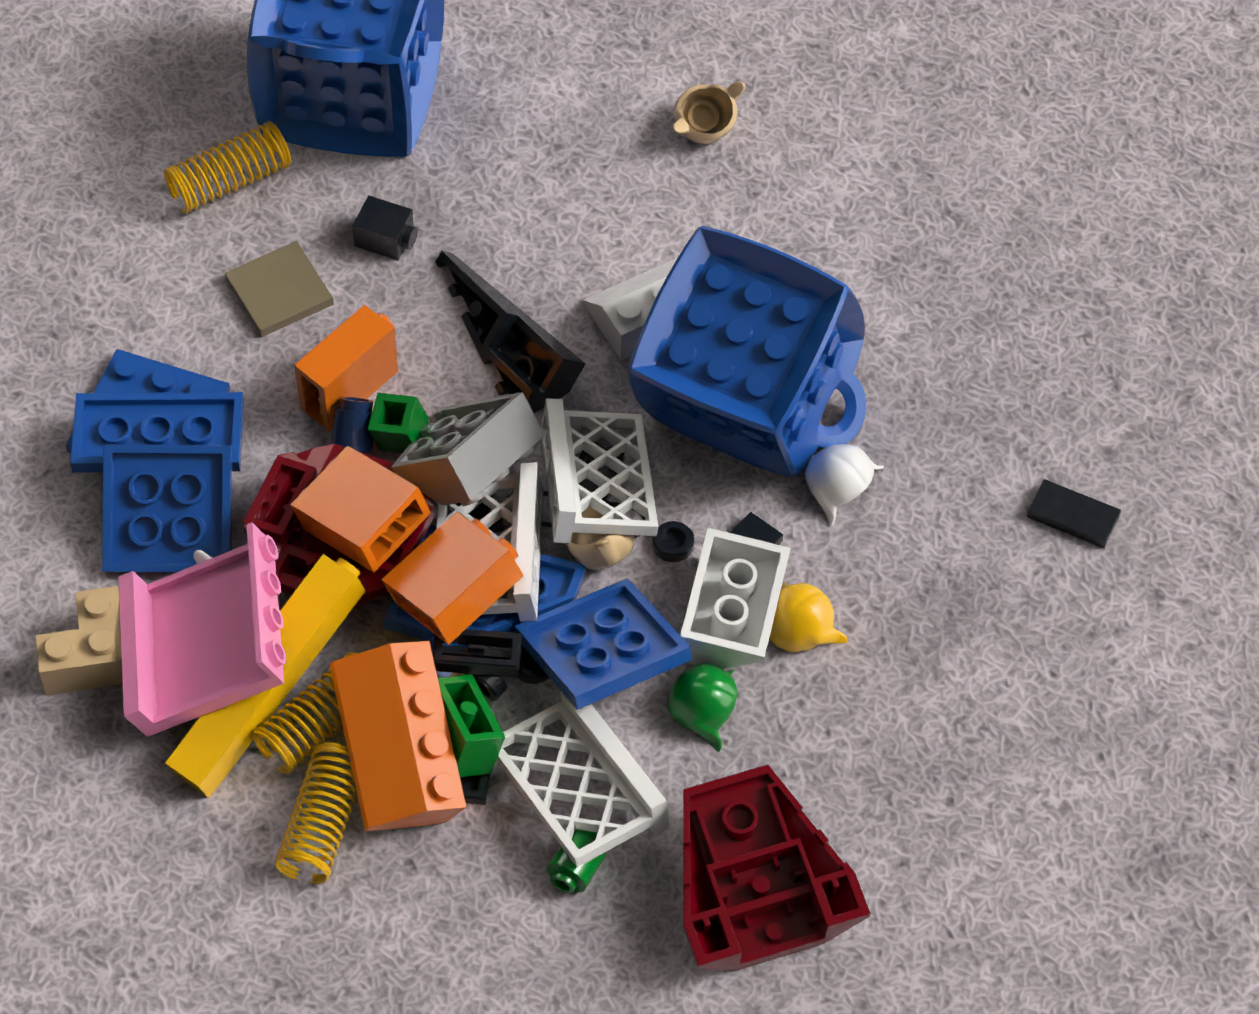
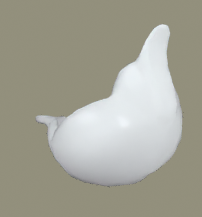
(839, 476)

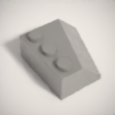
(470, 448)

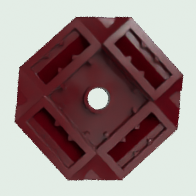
(298, 548)

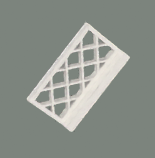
(564, 492)
(523, 534)
(613, 764)

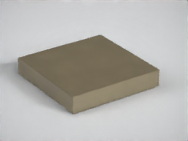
(279, 288)

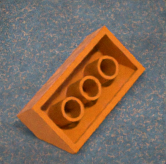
(397, 737)

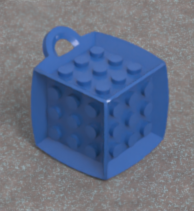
(345, 71)
(750, 352)

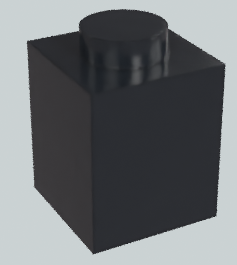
(384, 228)

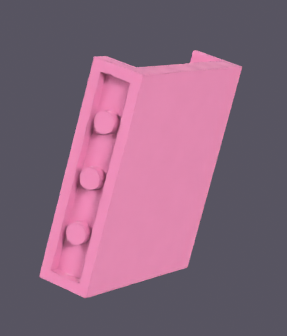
(201, 636)

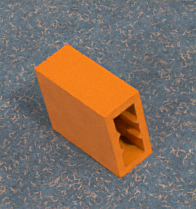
(347, 364)
(360, 508)
(453, 576)

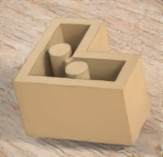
(84, 655)

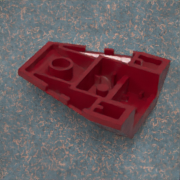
(759, 874)

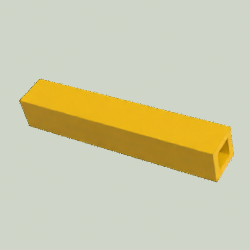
(309, 622)

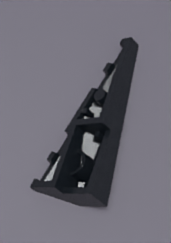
(528, 355)

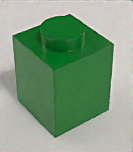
(396, 421)

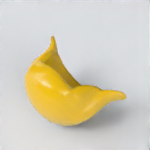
(803, 619)

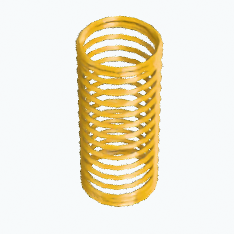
(174, 173)
(274, 739)
(300, 855)

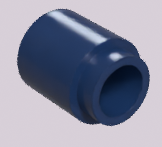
(352, 424)

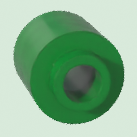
(565, 874)

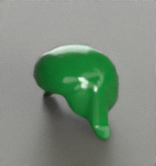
(703, 700)

